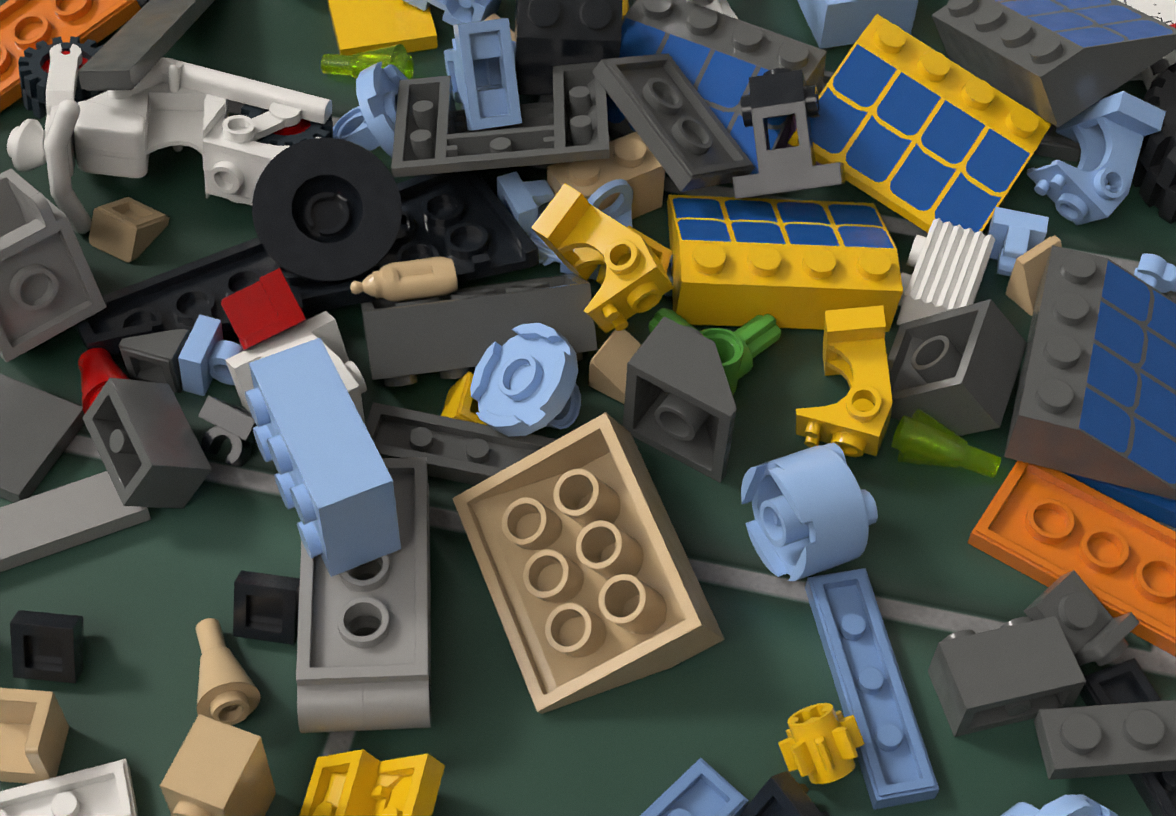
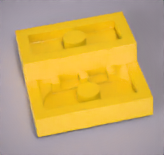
(364, 786)

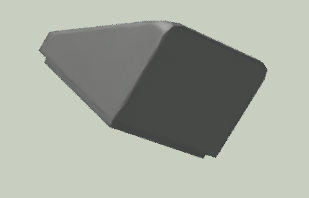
(155, 357)

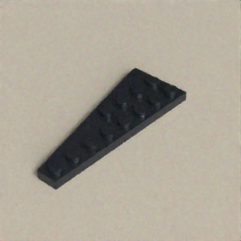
(441, 217)

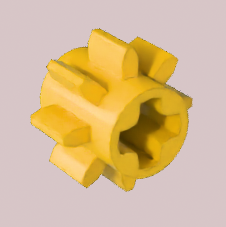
(821, 743)

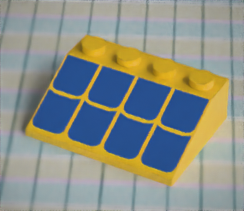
(922, 130)
(779, 260)

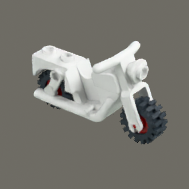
(169, 107)

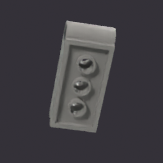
(370, 627)

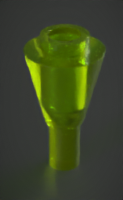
(359, 61)
(931, 443)

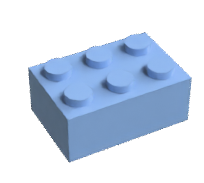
(323, 457)

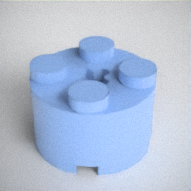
(807, 512)

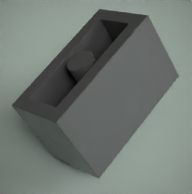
(146, 444)
(1004, 674)

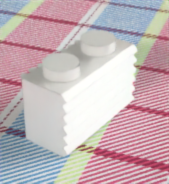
(946, 270)

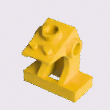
(633, 271)
(857, 351)

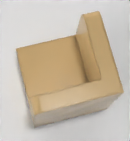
(30, 735)

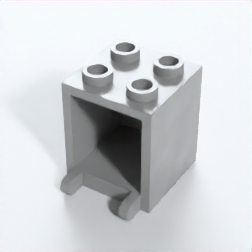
(42, 270)

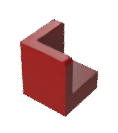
(262, 309)

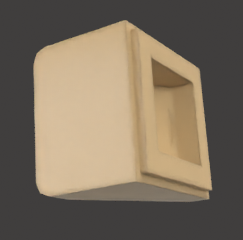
(125, 228)
(1028, 273)
(610, 362)

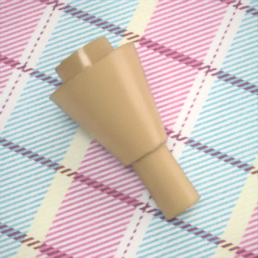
(223, 684)

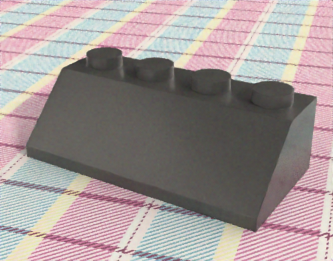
(457, 328)

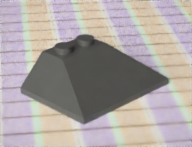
(435, 136)

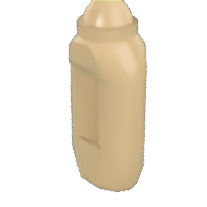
(410, 280)

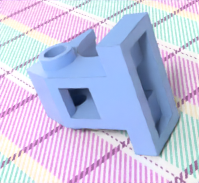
(484, 73)
(1106, 156)

